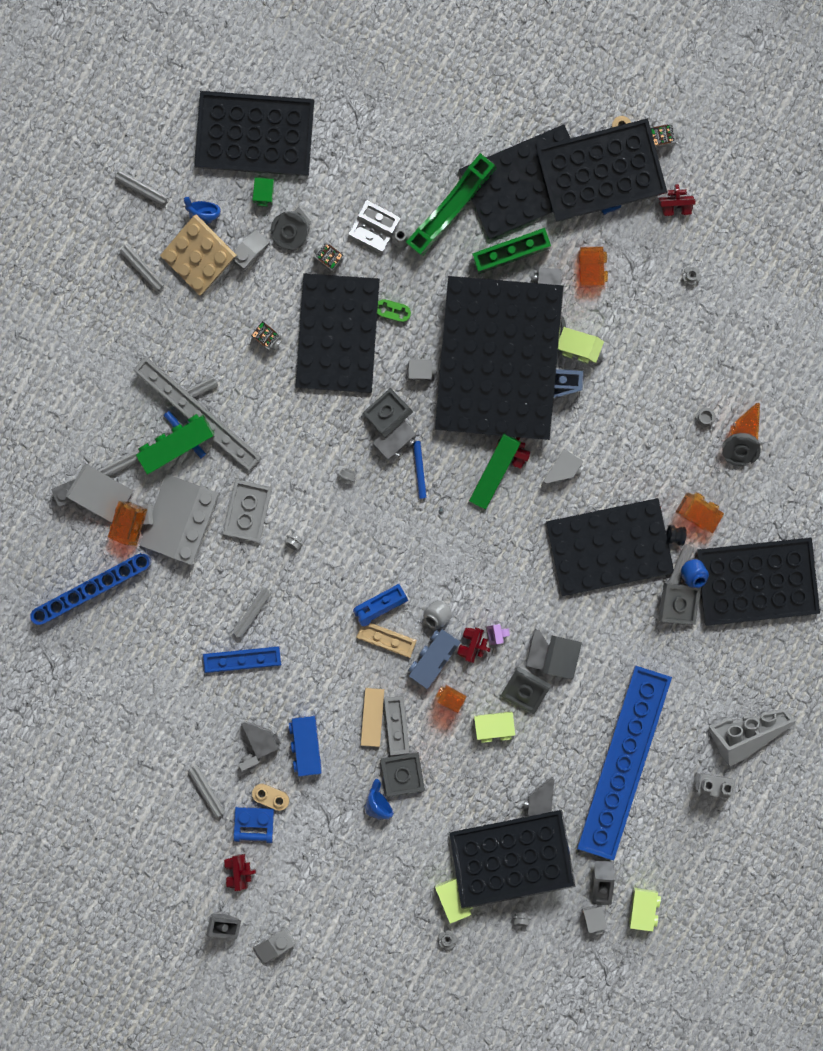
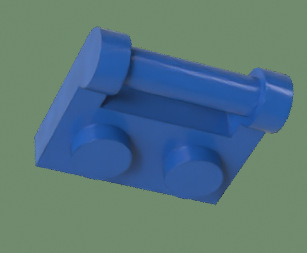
(254, 818)

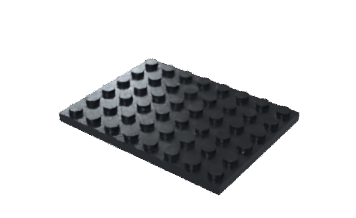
(499, 357)

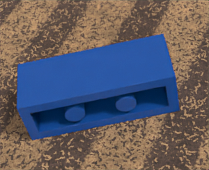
(305, 745)

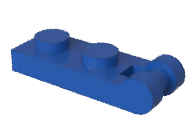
(380, 604)

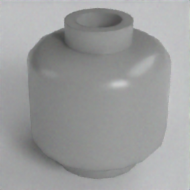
(437, 614)

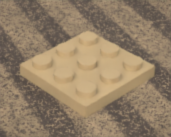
(198, 255)

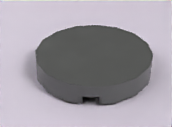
(289, 230)
(741, 449)

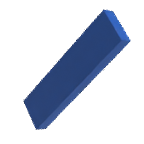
(242, 659)

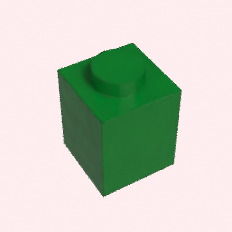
(263, 191)

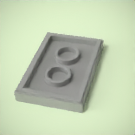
(98, 492)
(247, 511)

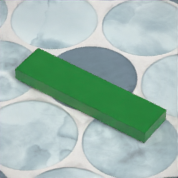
(494, 471)

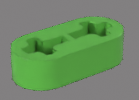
(394, 306)

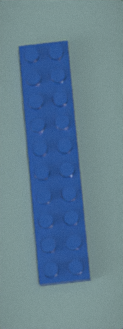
(624, 762)

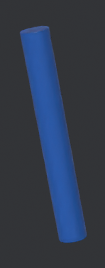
(174, 422)
(419, 469)

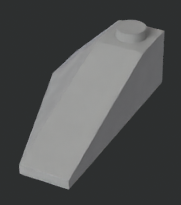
(745, 736)

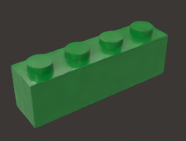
(511, 250)
(175, 444)

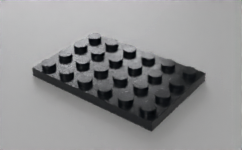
(254, 133)
(601, 170)
(517, 187)
(337, 333)
(610, 547)
(759, 581)
(512, 859)

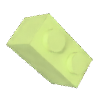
(580, 345)
(494, 726)
(450, 900)
(644, 909)

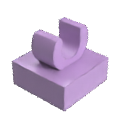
(496, 634)

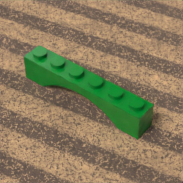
(447, 211)

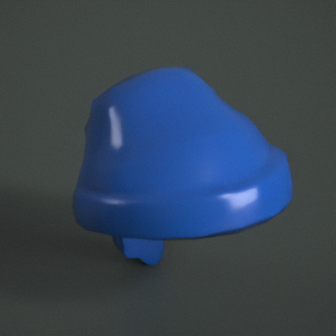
(205, 210)
(376, 804)

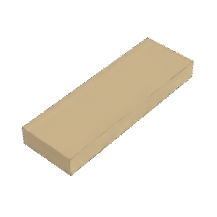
(387, 639)
(372, 717)

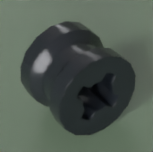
(676, 535)

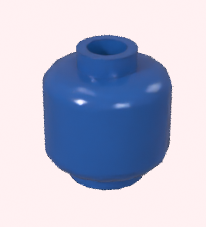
(694, 573)

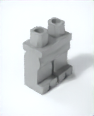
(714, 785)

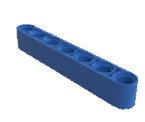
(82, 592)

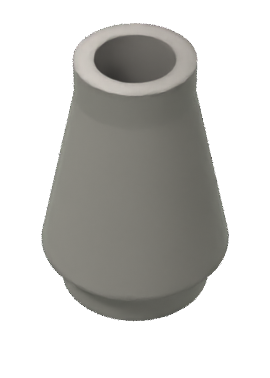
(400, 242)

